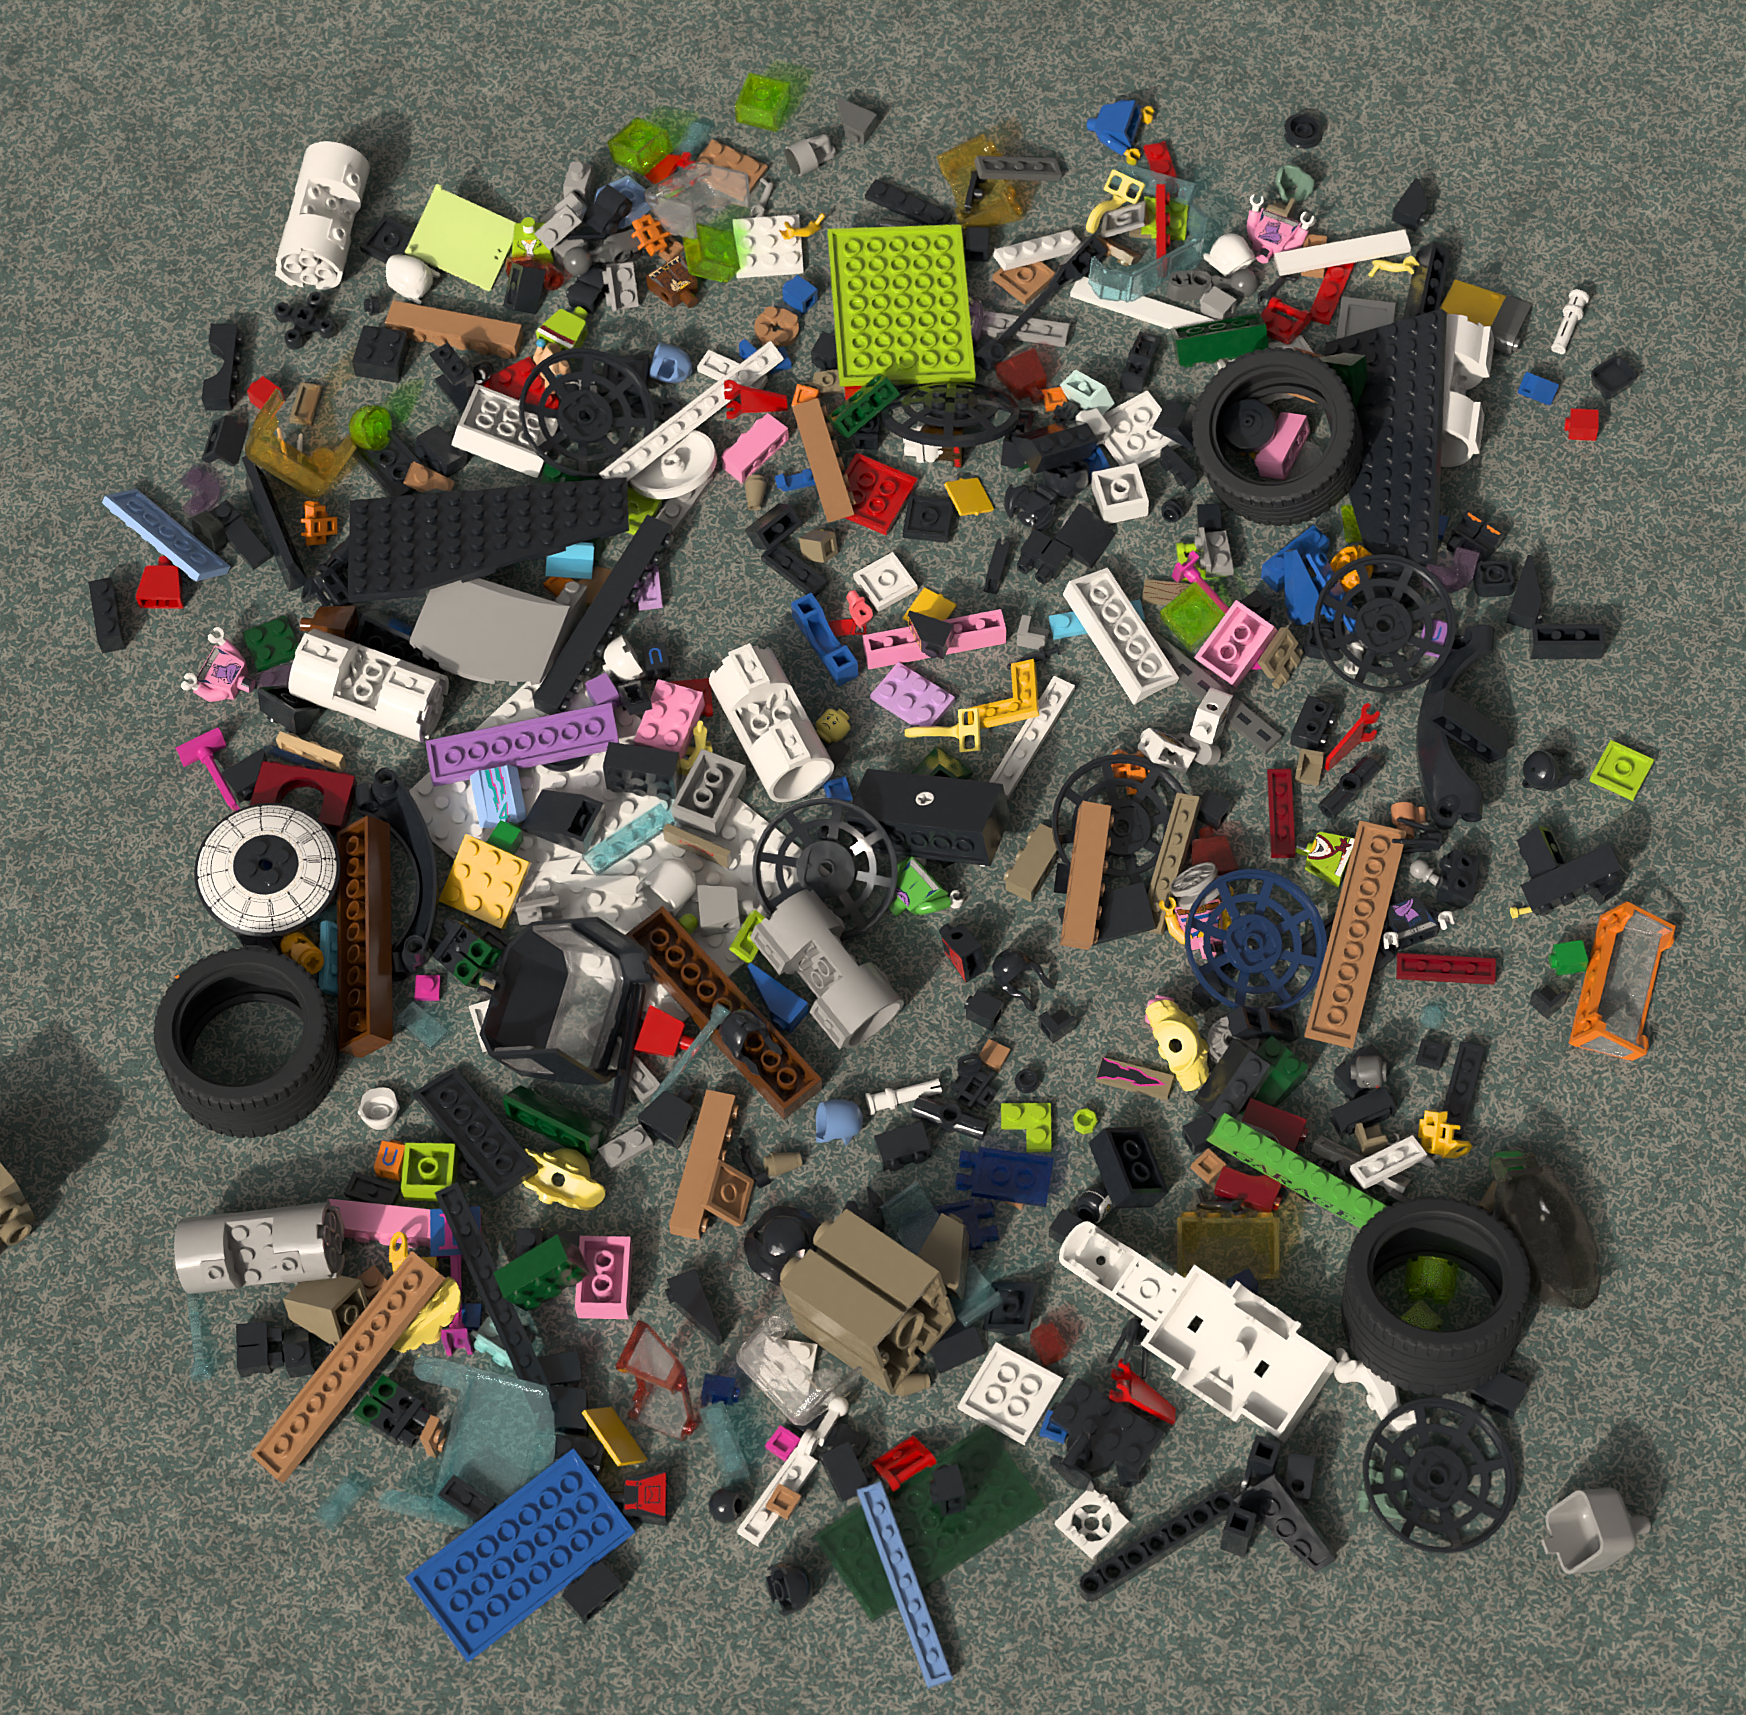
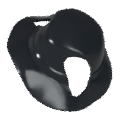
(784, 1233)

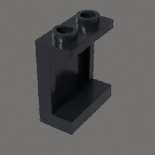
(457, 379)

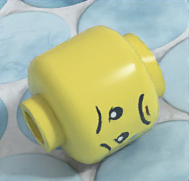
(833, 725)

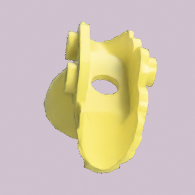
(1191, 1061)
(578, 1190)
(433, 1316)

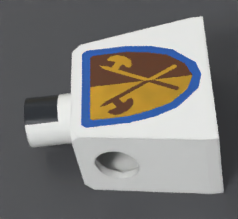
(1156, 745)

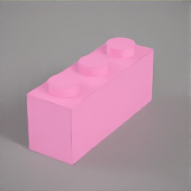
(754, 447)
(1279, 456)

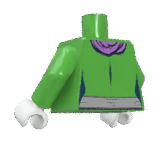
(920, 890)

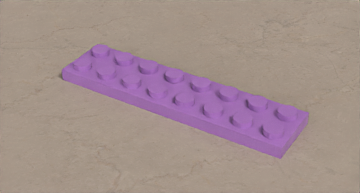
(522, 743)

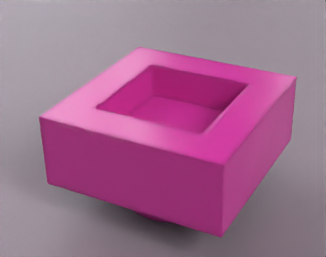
(427, 988)
(782, 1443)

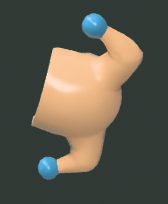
(559, 368)

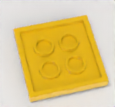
(485, 881)

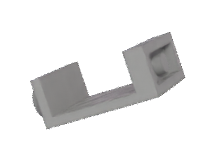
(561, 220)

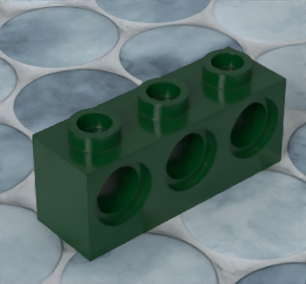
(863, 405)

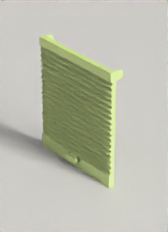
(461, 238)

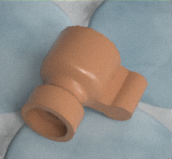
(1407, 811)

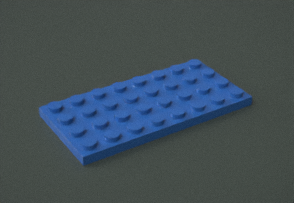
(519, 1555)

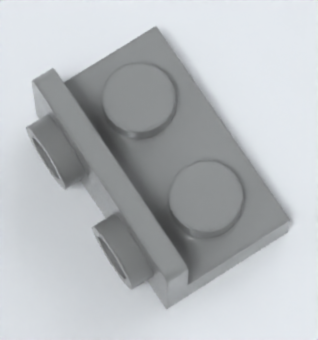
(621, 285)
(1215, 553)

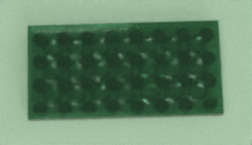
(996, 1504)

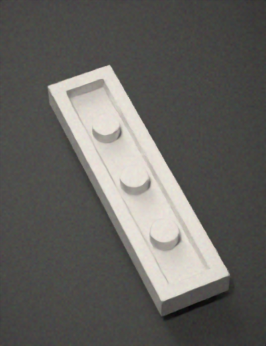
(1036, 250)
(791, 1475)

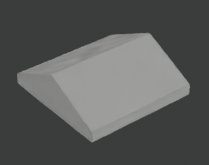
(1125, 219)

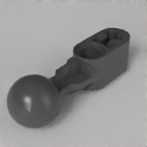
(615, 248)
(1194, 283)

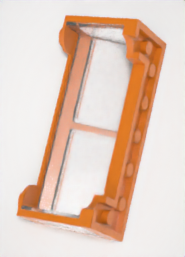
(1620, 982)

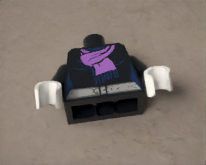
(1411, 922)

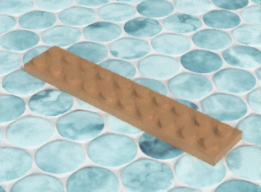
(1355, 935)
(347, 1367)

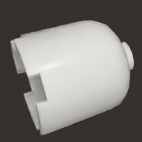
(668, 886)

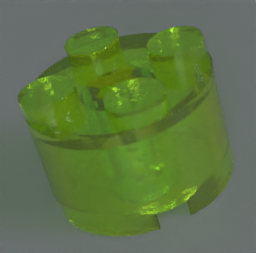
(1430, 1279)

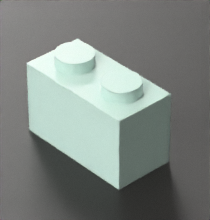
(1086, 392)

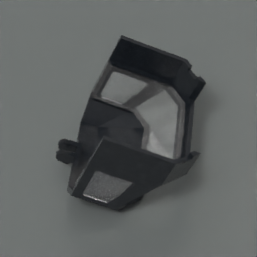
(562, 1000)

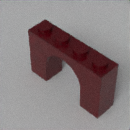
(338, 790)
(1262, 1192)

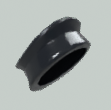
(1302, 131)

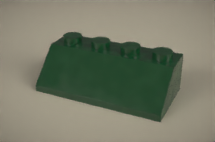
(1219, 339)
(555, 1121)

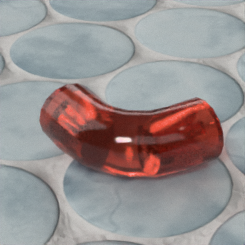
(553, 276)

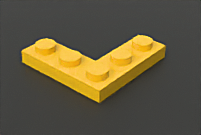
(1020, 707)

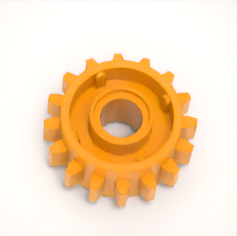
(1346, 556)

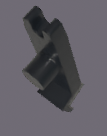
(973, 192)
(996, 567)

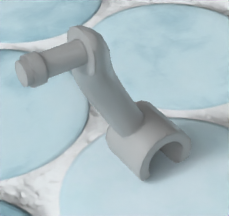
(765, 196)

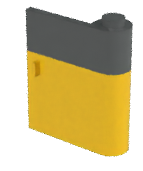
(1490, 309)

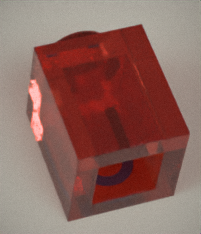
(1048, 1344)

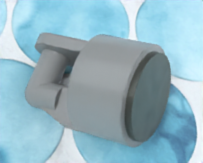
(802, 157)

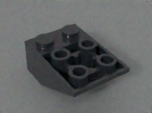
(565, 819)

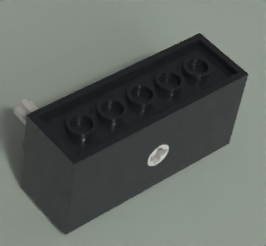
(933, 815)

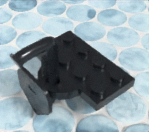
(1101, 1430)

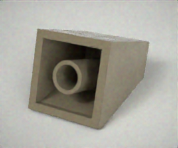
(948, 1253)
(327, 1306)

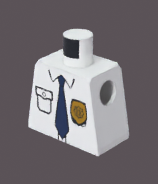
(1208, 723)

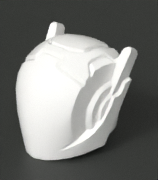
(1230, 254)
(409, 277)

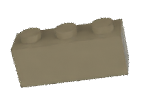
(1032, 863)

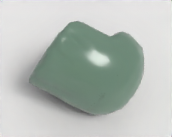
(1291, 175)

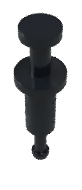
(1040, 655)

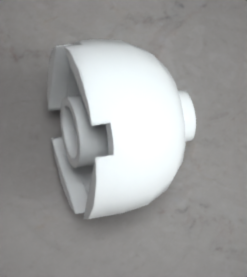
(622, 661)

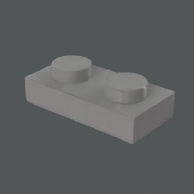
(625, 1147)

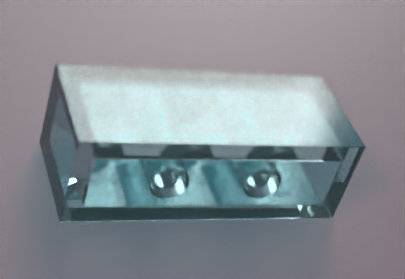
(724, 1444)

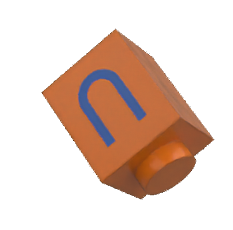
(390, 1160)

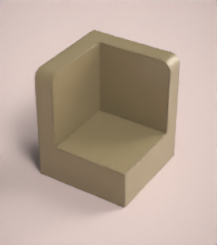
(1283, 210)
(818, 545)
(1309, 767)
(1370, 1139)

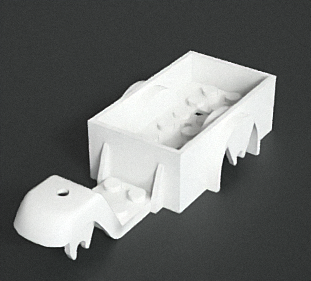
(1228, 1345)

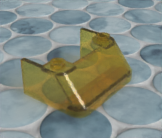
(304, 473)

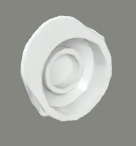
(379, 1108)

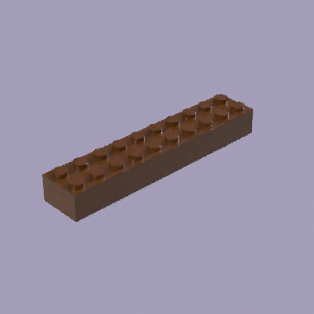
(364, 938)
(698, 985)

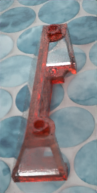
(661, 1381)

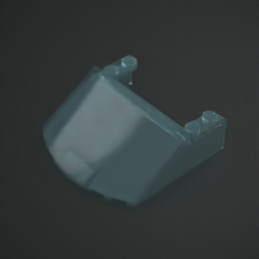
(494, 1442)

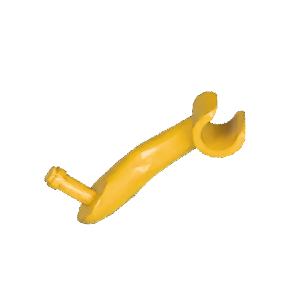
(809, 230)

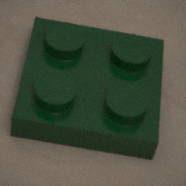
(271, 644)

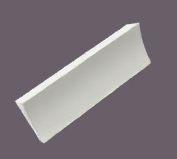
(1120, 635)

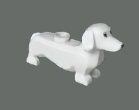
(1381, 1396)

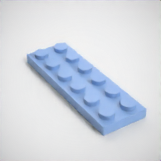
(166, 534)

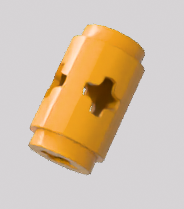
(303, 951)

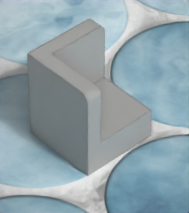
(1031, 636)

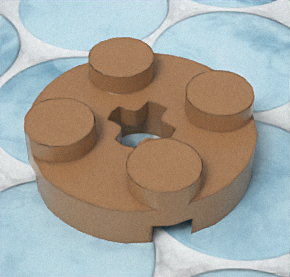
(776, 316)

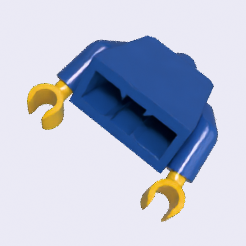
(1118, 126)

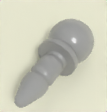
(1421, 870)

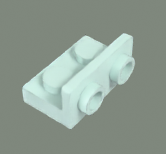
(488, 1340)

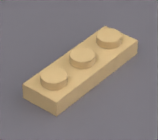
(311, 750)

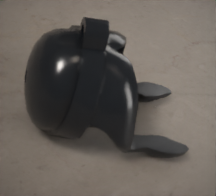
(1543, 771)
(1009, 965)
(735, 1030)

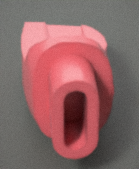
(858, 605)

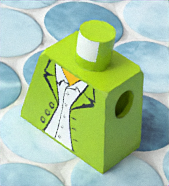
(527, 243)

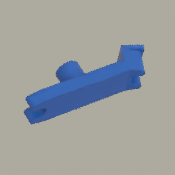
(796, 481)

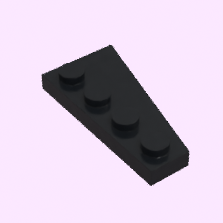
(1287, 1520)

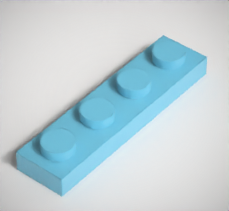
(1069, 625)

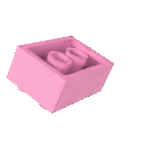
(1236, 644)
(672, 718)
(607, 1287)

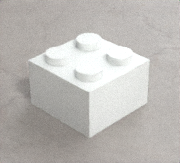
(1120, 493)

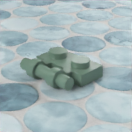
(1382, 1500)

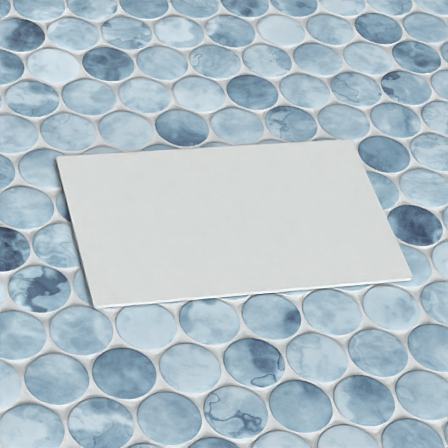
(452, 813)

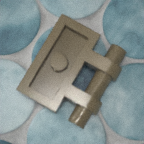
(1280, 657)

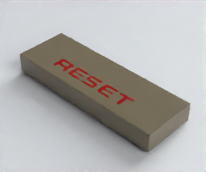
(697, 845)

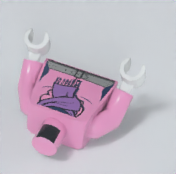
(1274, 232)
(222, 672)

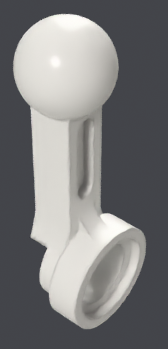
(810, 1439)

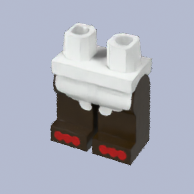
(934, 453)

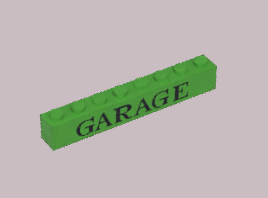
(1293, 1171)

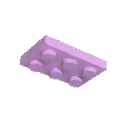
(912, 697)

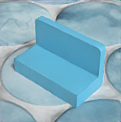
(572, 563)

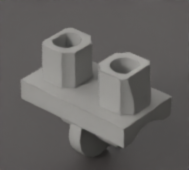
(539, 909)

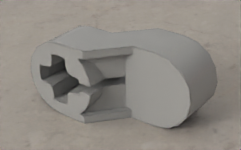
(1205, 753)

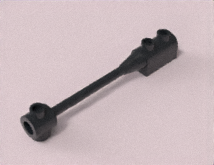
(1068, 271)

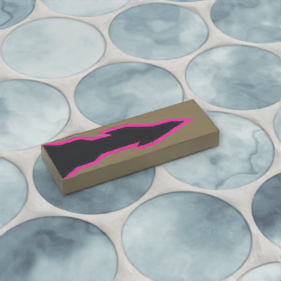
(1134, 1078)

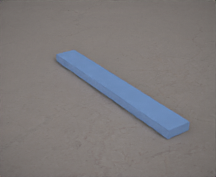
(904, 1585)

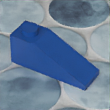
(1299, 589)
(781, 1004)

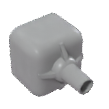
(1592, 1530)

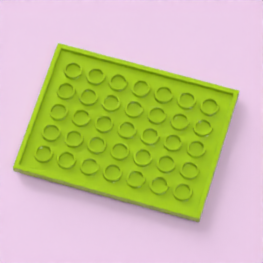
(900, 304)

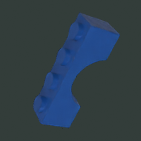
(814, 626)

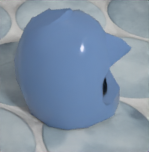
(670, 364)
(838, 1120)

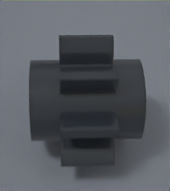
(1066, 411)

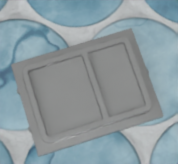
(1362, 315)

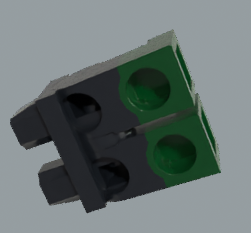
(464, 952)
(392, 1412)

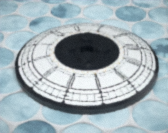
(273, 900)

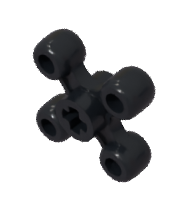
(305, 320)

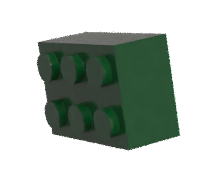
(541, 1273)

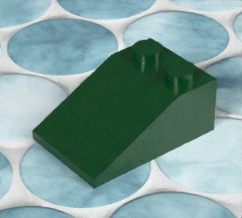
(1285, 1076)

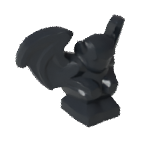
(1034, 505)

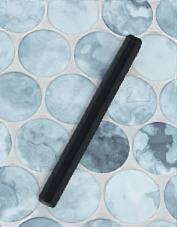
(627, 1050)

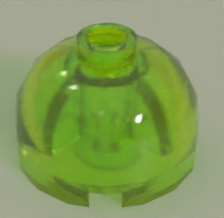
(370, 427)

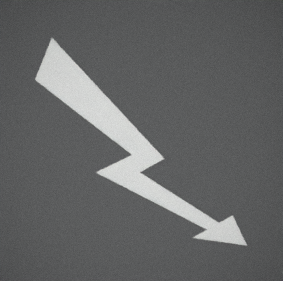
(611, 883)

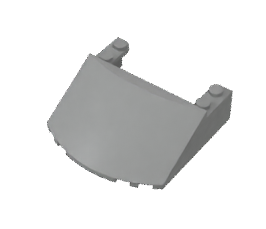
(497, 631)

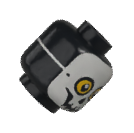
(1093, 1204)

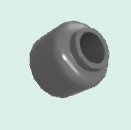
(1369, 1071)

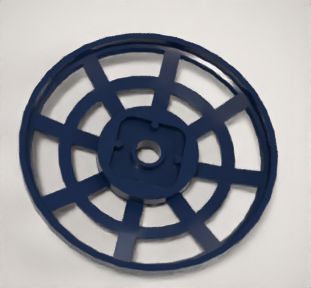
(1265, 934)

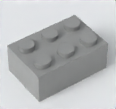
(708, 793)

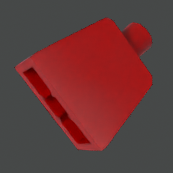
(161, 586)
(662, 1034)

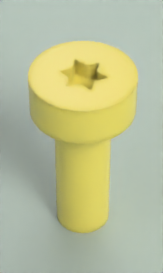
(1515, 912)

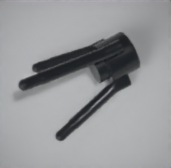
(1427, 840)
(1134, 1335)

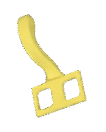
(1119, 198)
(959, 730)

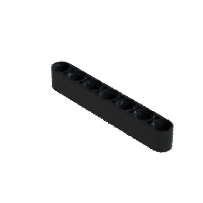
(1150, 1556)

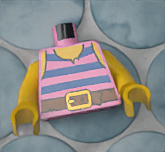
(1177, 920)

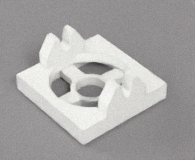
(1118, 1521)

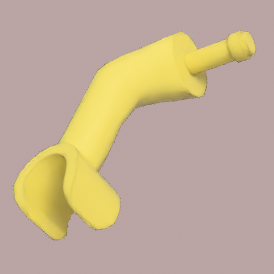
(1407, 265)

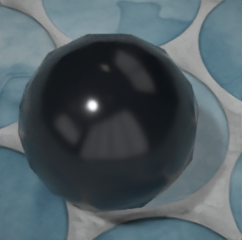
(726, 1505)

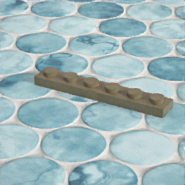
(1172, 855)

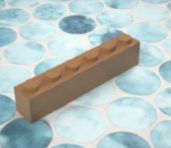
(456, 328)
(823, 461)
(1086, 875)
(707, 1145)

